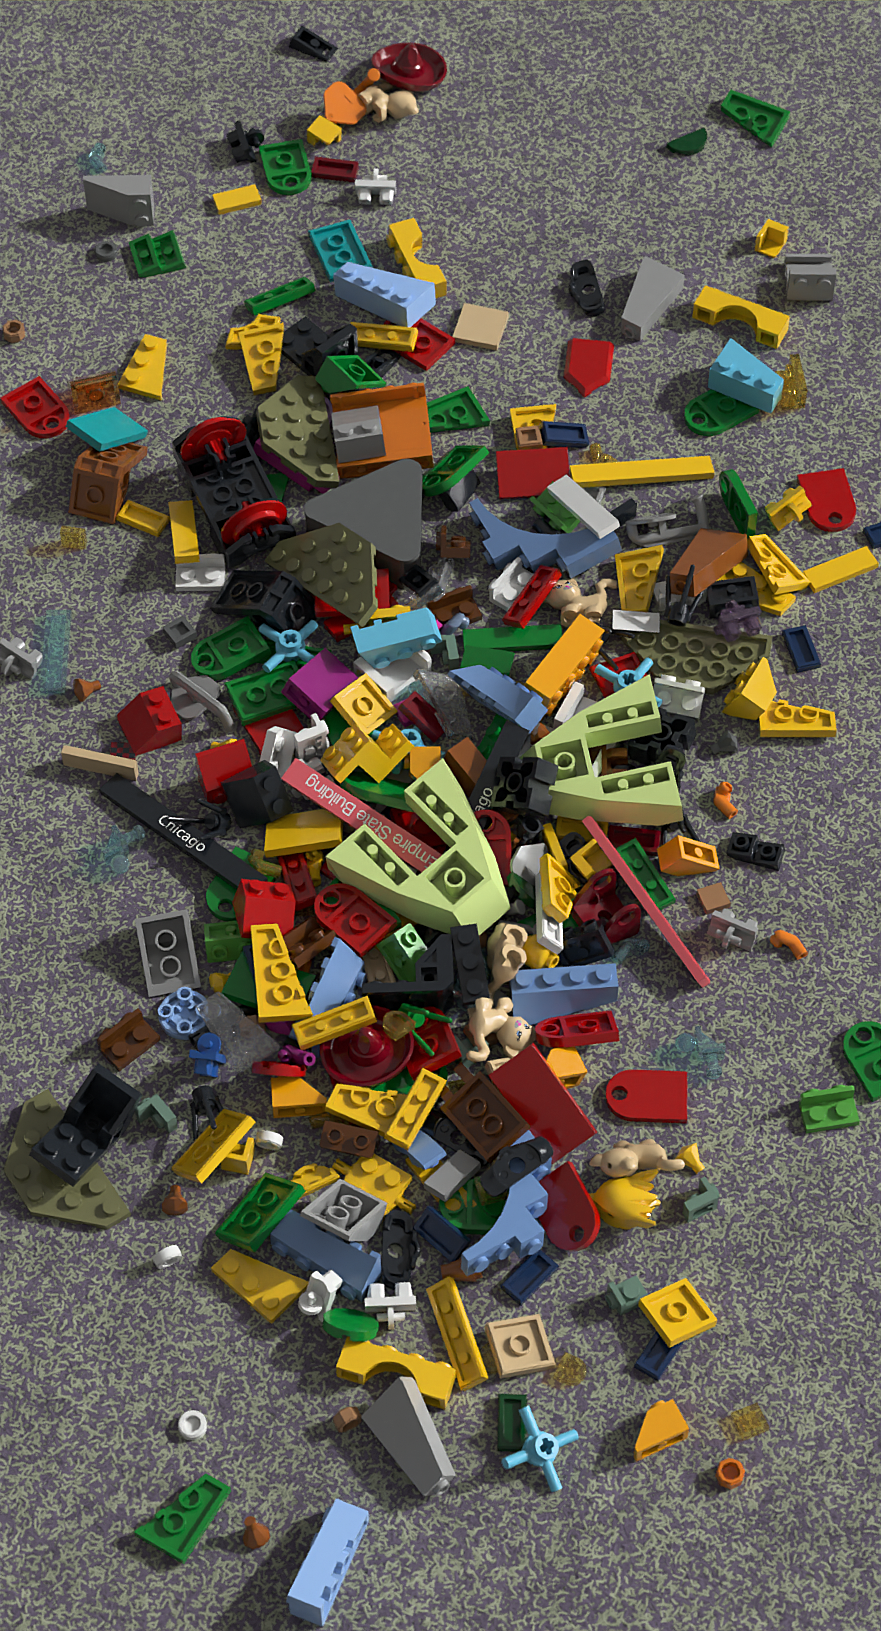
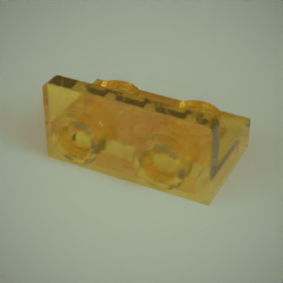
(794, 384)

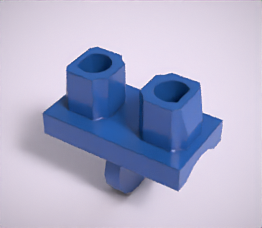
(207, 1057)

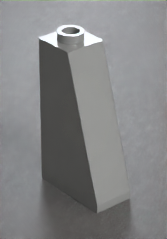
(650, 296)
(409, 1435)

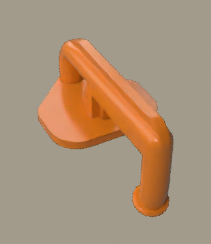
(343, 104)

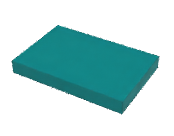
(338, 245)
(106, 429)

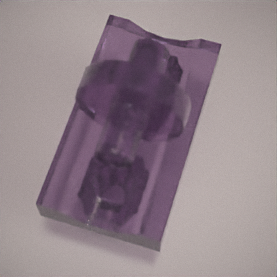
(738, 617)

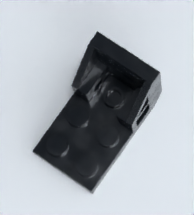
(309, 345)
(266, 598)
(433, 982)
(89, 1126)

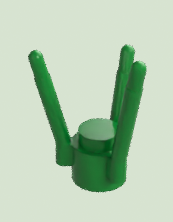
(419, 1016)

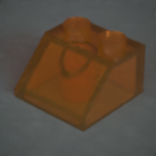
(94, 391)

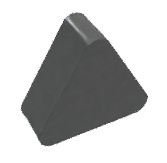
(382, 510)

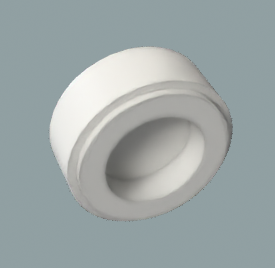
(268, 1140)
(167, 1257)
(192, 1425)

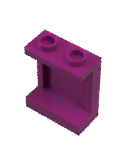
(318, 683)

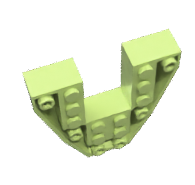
(629, 797)
(453, 890)

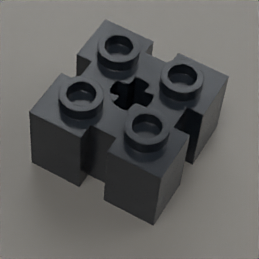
(675, 731)
(524, 785)

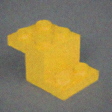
(359, 749)

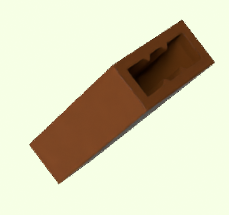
(713, 556)
(466, 765)

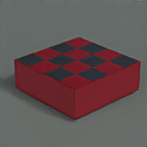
(123, 750)

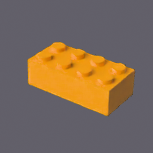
(566, 662)

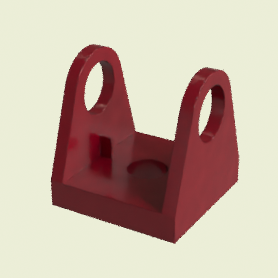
(602, 901)

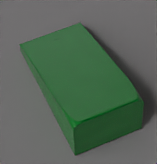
(487, 657)

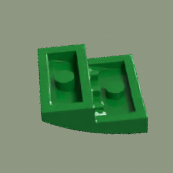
(157, 254)

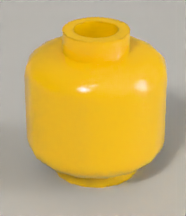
(538, 955)

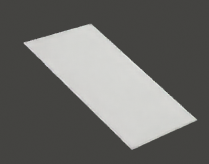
(636, 621)

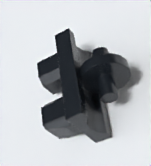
(247, 140)

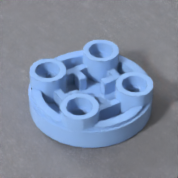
(179, 1014)

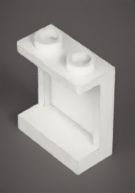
(397, 675)

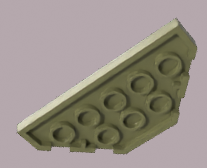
(298, 431)
(333, 567)
(698, 653)
(45, 1194)

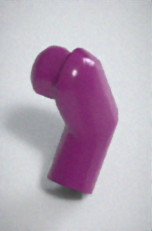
(296, 1056)

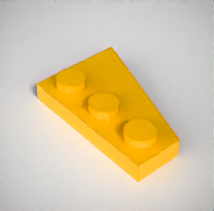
(364, 1106)

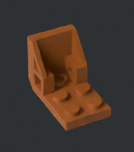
(103, 480)

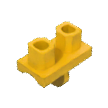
(788, 508)

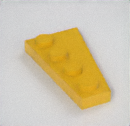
(276, 981)

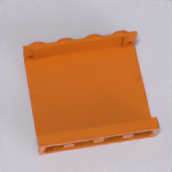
(403, 425)

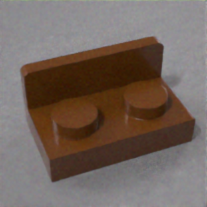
(455, 548)
(454, 602)
(307, 941)
(127, 1040)
(349, 1139)

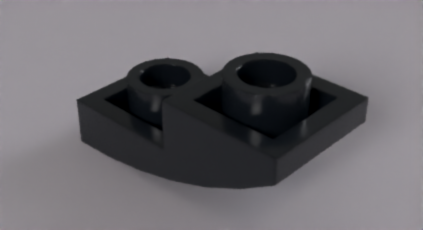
(751, 850)

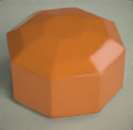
(730, 1473)

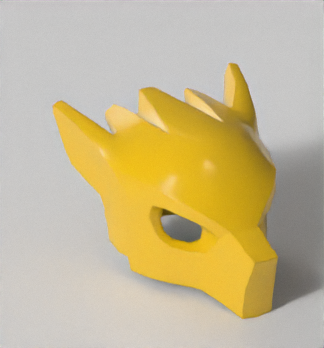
(627, 1200)

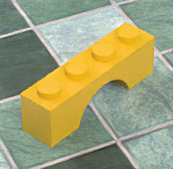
(406, 241)
(717, 306)
(363, 1360)

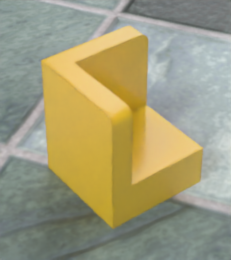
(324, 131)
(771, 238)
(590, 859)
(240, 1158)

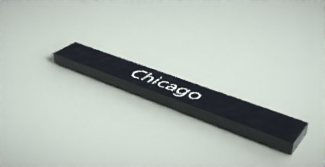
(508, 744)
(181, 835)

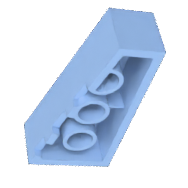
(385, 293)
(327, 1562)

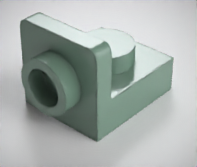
(448, 651)
(158, 1111)
(703, 1203)
(625, 1295)

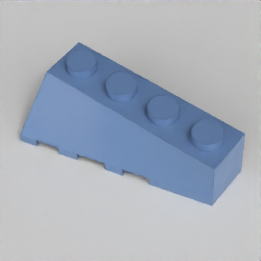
(501, 695)
(337, 982)
(562, 990)
(326, 1252)

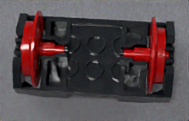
(231, 489)

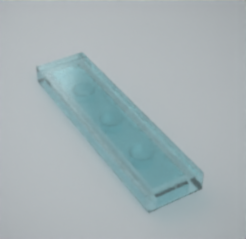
(55, 652)

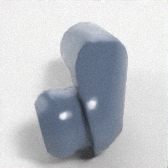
(456, 621)

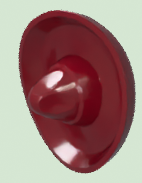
(410, 66)
(366, 1054)

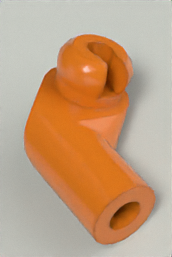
(722, 799)
(782, 937)

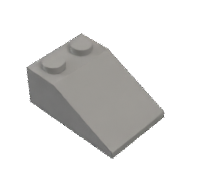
(121, 198)
(358, 434)
(168, 952)
(347, 1212)

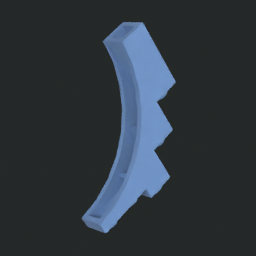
(571, 551)
(516, 1226)

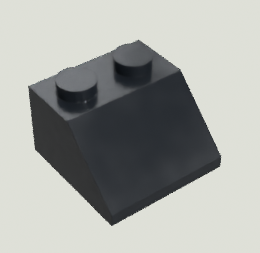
(257, 795)

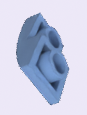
(423, 1152)

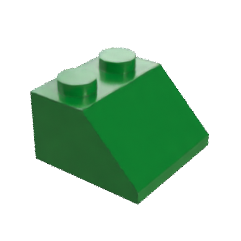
(347, 374)

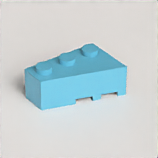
(745, 378)
(397, 638)

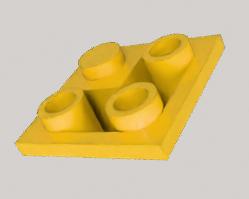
(753, 692)

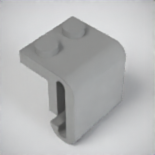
(809, 277)

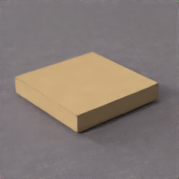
(480, 326)
(519, 1346)

